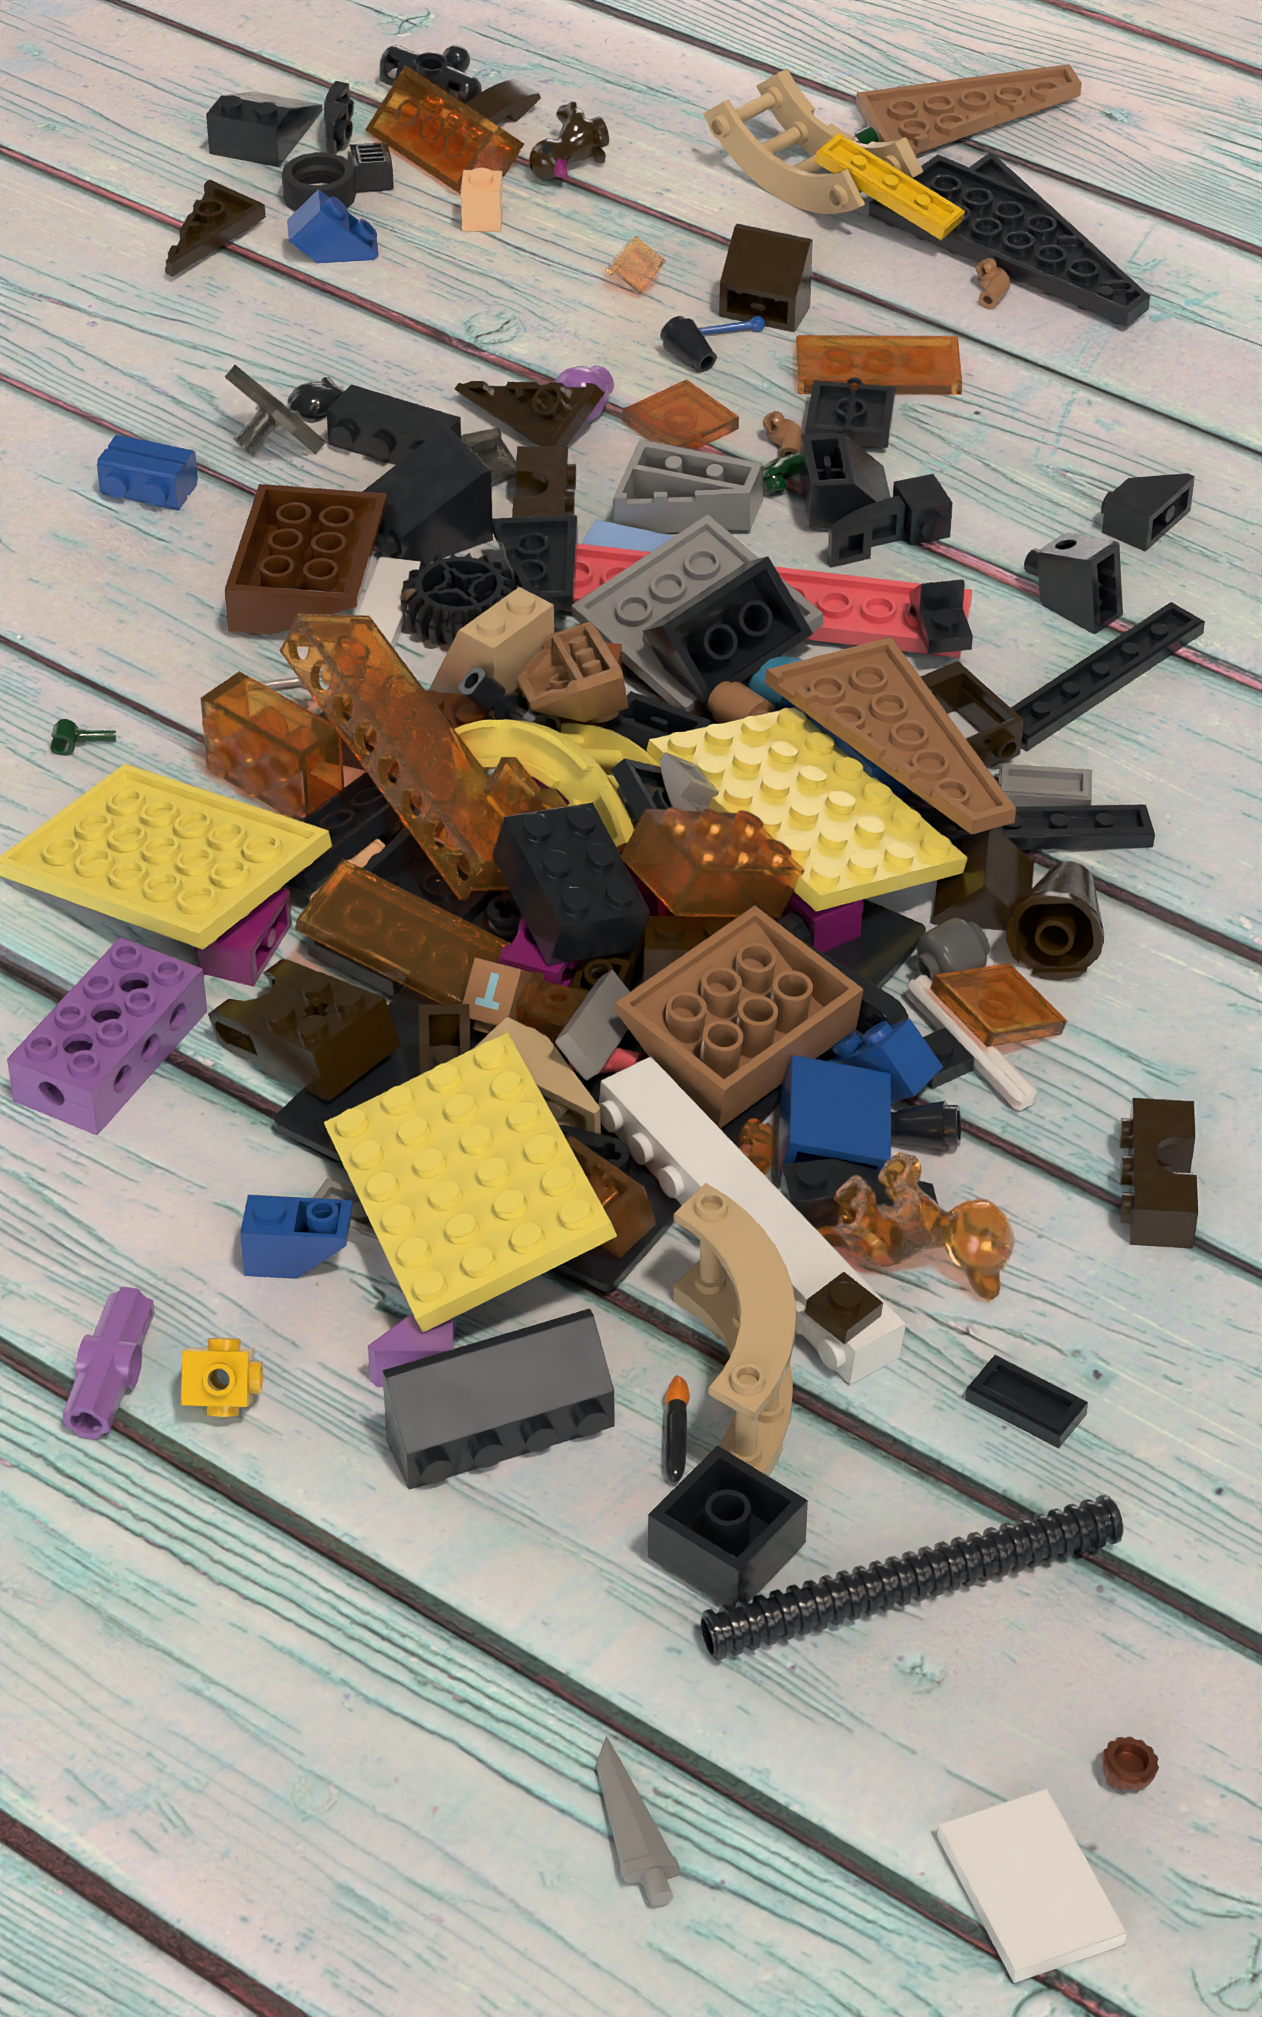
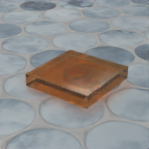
(681, 417)
(998, 1004)

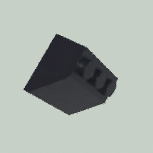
(729, 629)

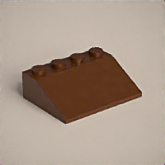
(301, 556)

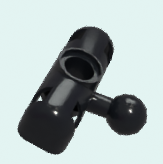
(442, 70)

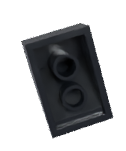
(258, 126)

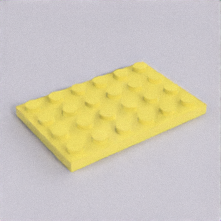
(819, 803)
(164, 855)
(468, 1181)

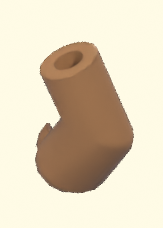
(994, 281)
(783, 433)

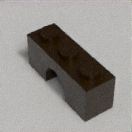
(544, 482)
(1159, 1202)

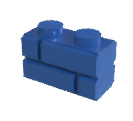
(147, 472)

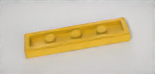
(890, 186)

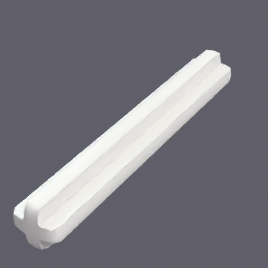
(987, 1060)

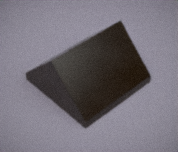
(990, 885)

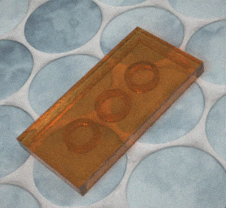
(909, 362)
(397, 933)

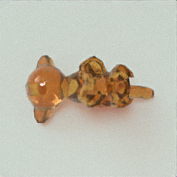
(972, 1232)

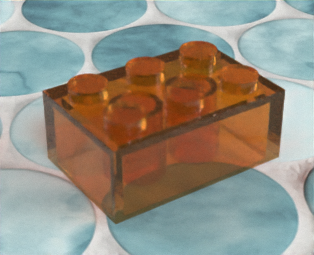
(271, 746)
(711, 862)

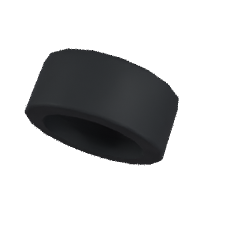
(318, 168)

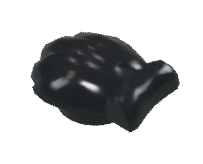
(314, 398)

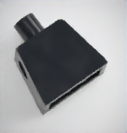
(1079, 579)

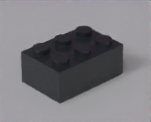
(570, 883)

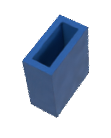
(834, 1114)

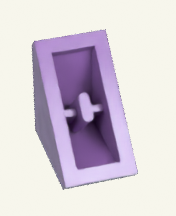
(406, 1344)

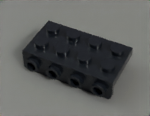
(409, 868)

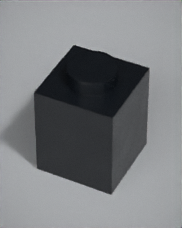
(926, 509)

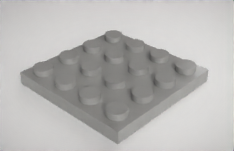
(659, 586)

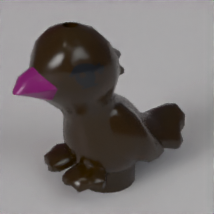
(577, 141)

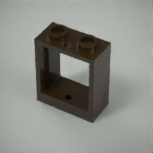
(999, 724)

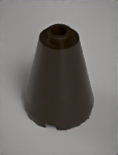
(1058, 924)

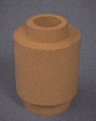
(735, 702)

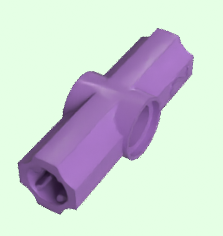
(108, 1363)

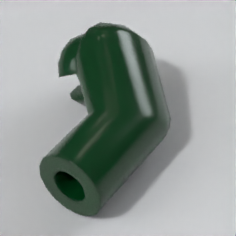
(777, 470)

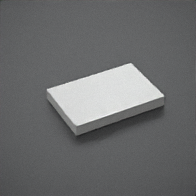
(1031, 1885)

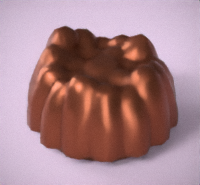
(1129, 1764)

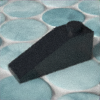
(814, 1183)

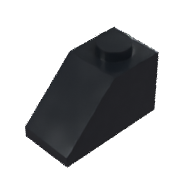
(1146, 508)

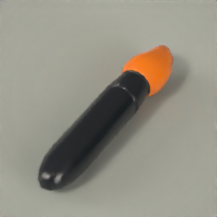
(676, 1399)

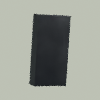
(1026, 1401)

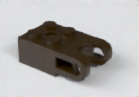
(308, 1029)

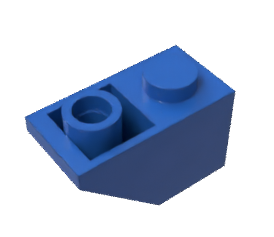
(330, 233)
(893, 1050)
(291, 1234)

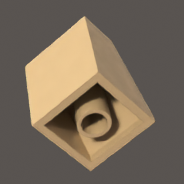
(498, 642)

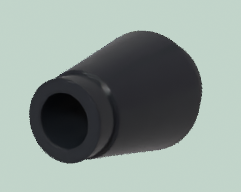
(687, 343)
(927, 1126)

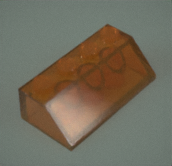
(440, 131)

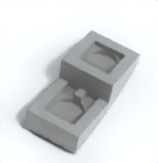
(686, 784)

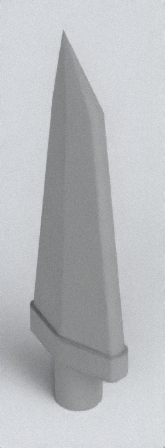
(638, 1842)

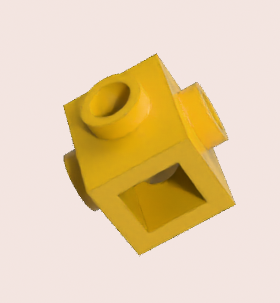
(200, 1379)

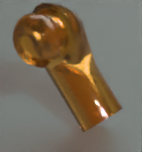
(762, 1141)

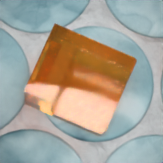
(636, 264)

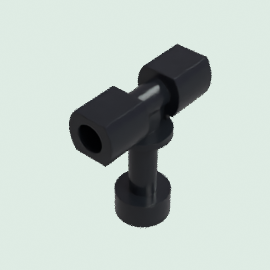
(490, 696)

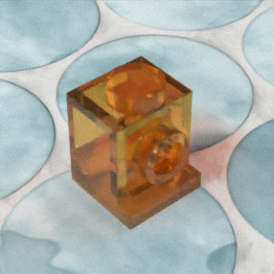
(548, 1006)

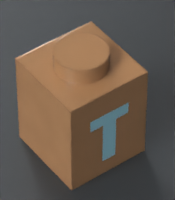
(494, 993)

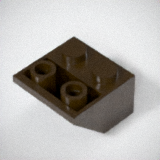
(766, 277)

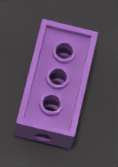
(107, 1035)

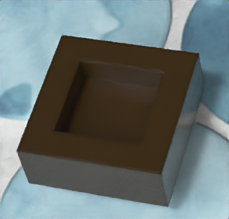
(844, 1307)

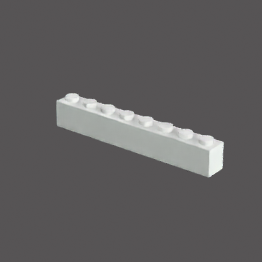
(688, 1150)

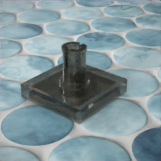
(269, 416)

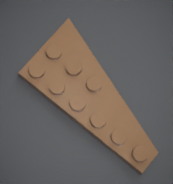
(960, 107)
(893, 719)

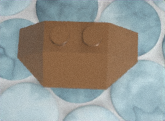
(574, 677)

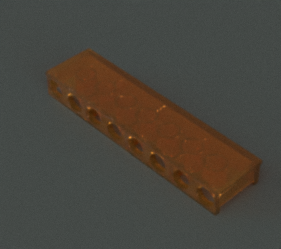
(408, 741)

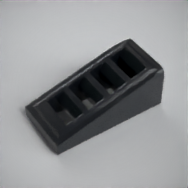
(372, 166)

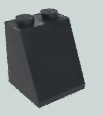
(435, 501)

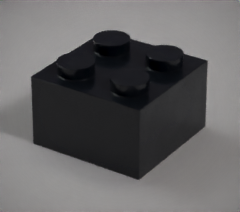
(727, 1528)

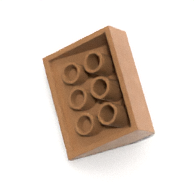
(739, 1011)

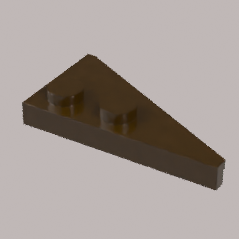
(213, 222)
(539, 412)

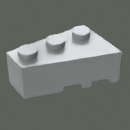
(677, 486)

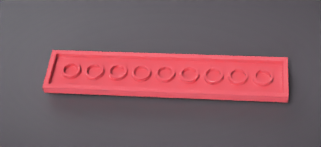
(852, 607)

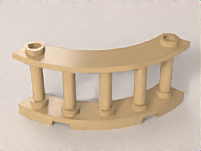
(797, 183)
(753, 1313)

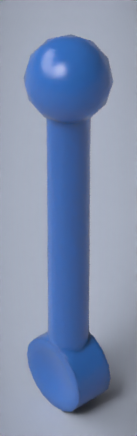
(756, 324)

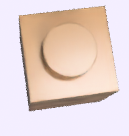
(482, 200)

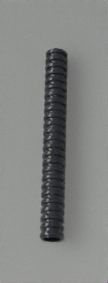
(911, 1576)

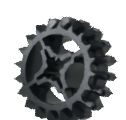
(452, 594)

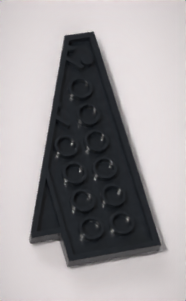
(1023, 236)

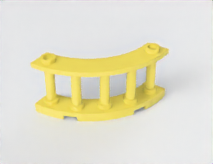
(571, 761)

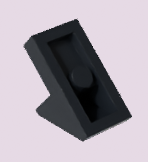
(942, 616)

